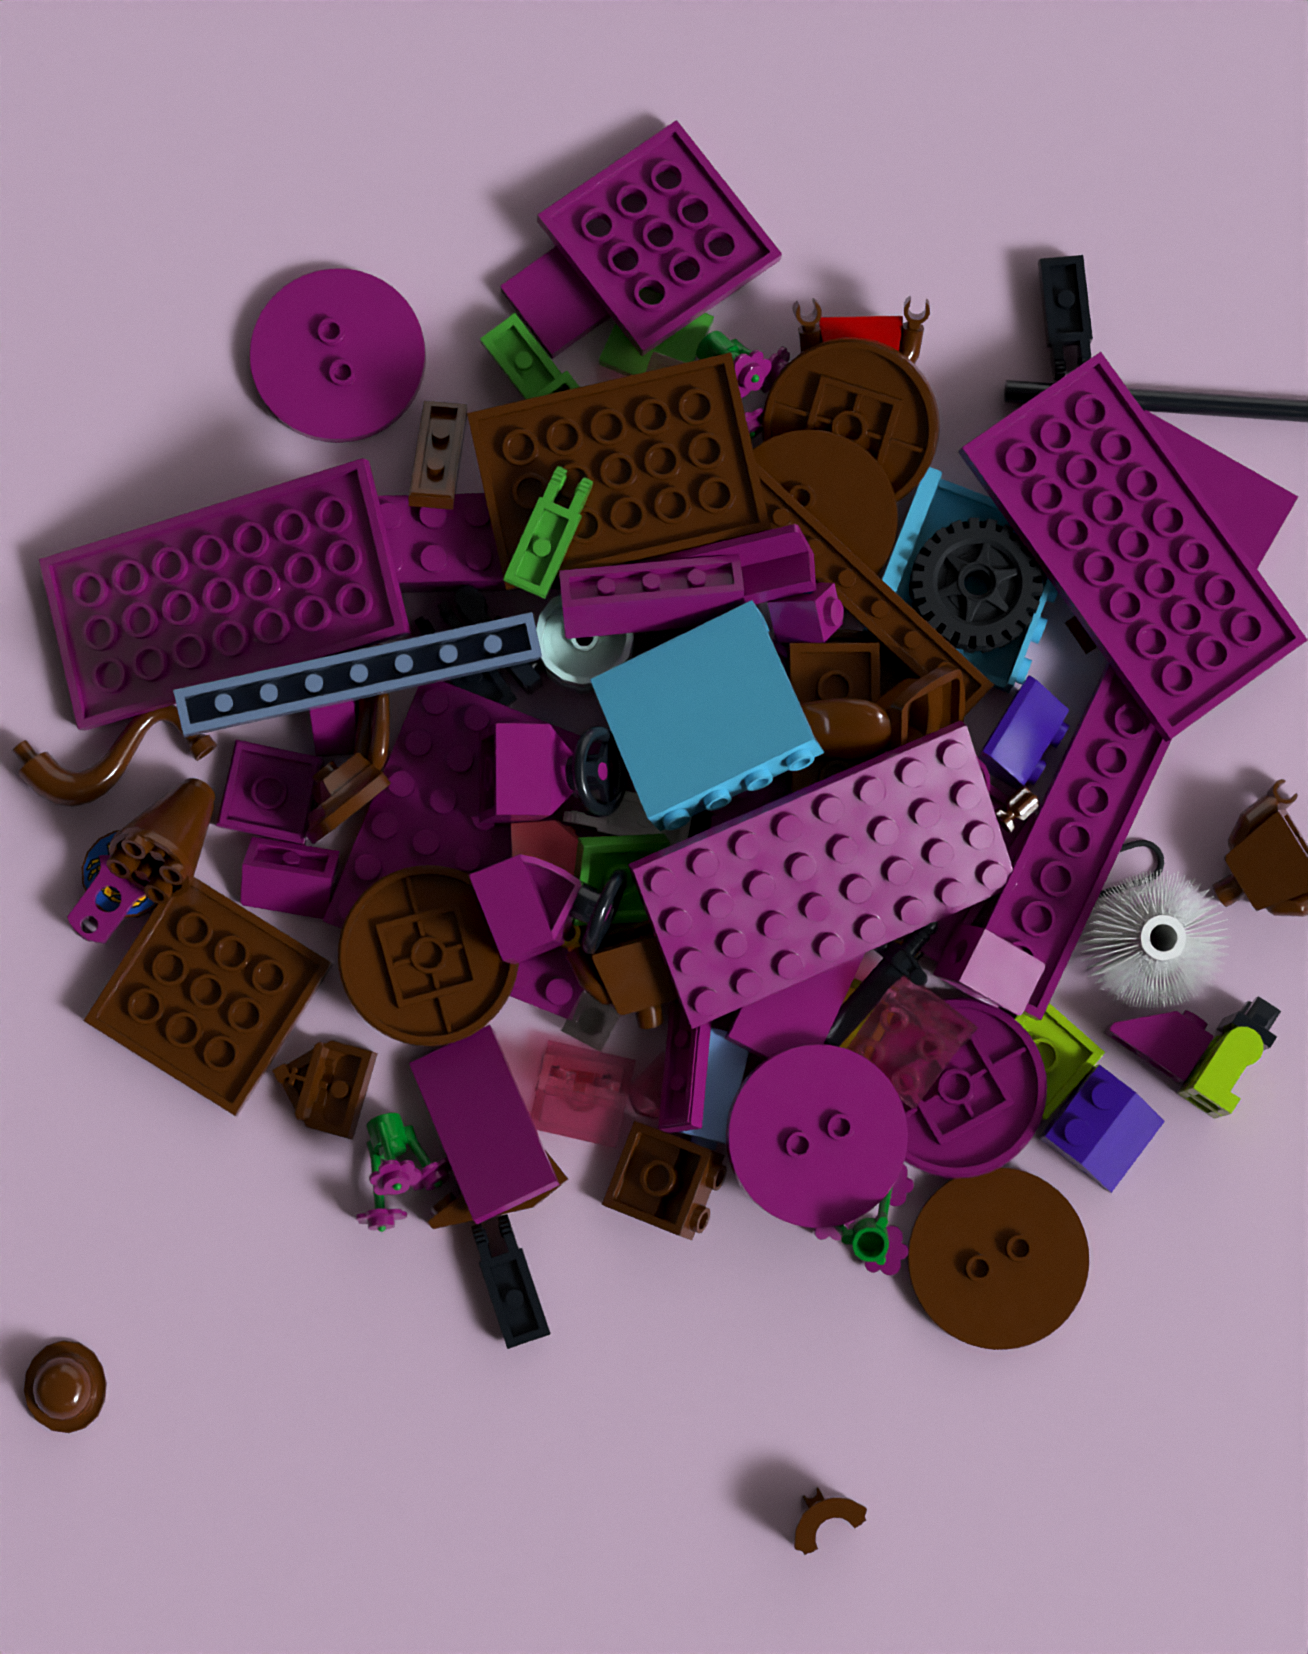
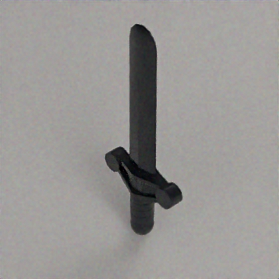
(897, 962)

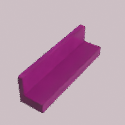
(772, 562)
(649, 595)

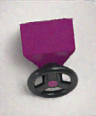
(532, 771)
(535, 902)

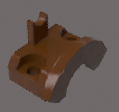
(820, 1511)

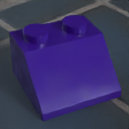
(1023, 735)
(1102, 1127)

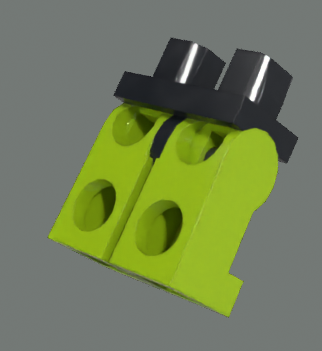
(1228, 1055)

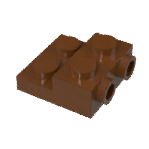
(665, 1181)

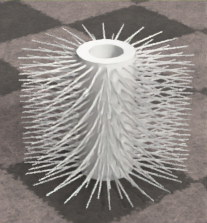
(1170, 935)

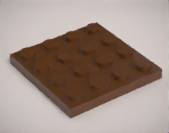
(209, 994)

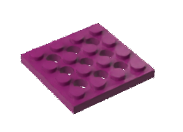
(618, 289)

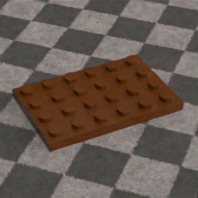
(662, 456)

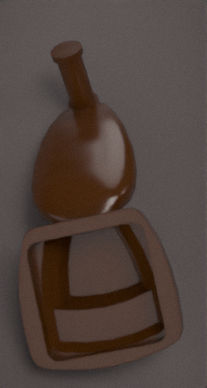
(913, 708)
(353, 784)

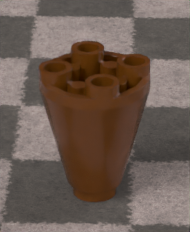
(164, 842)

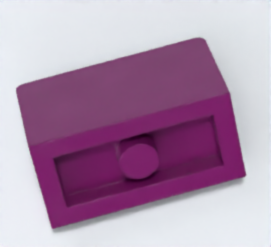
(288, 877)

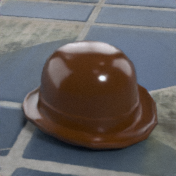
(65, 1386)

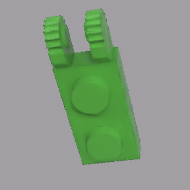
(547, 537)

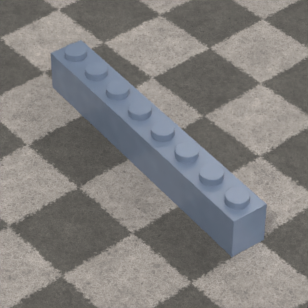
(357, 674)

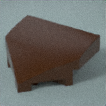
(328, 1086)

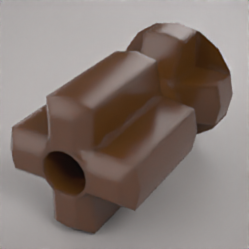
(1019, 805)

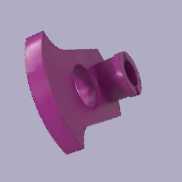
(87, 907)

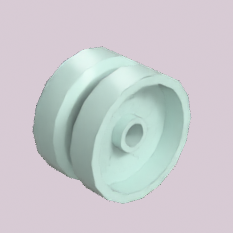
(570, 663)

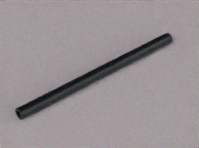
(1187, 402)

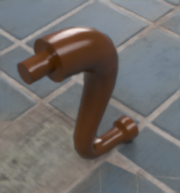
(85, 786)

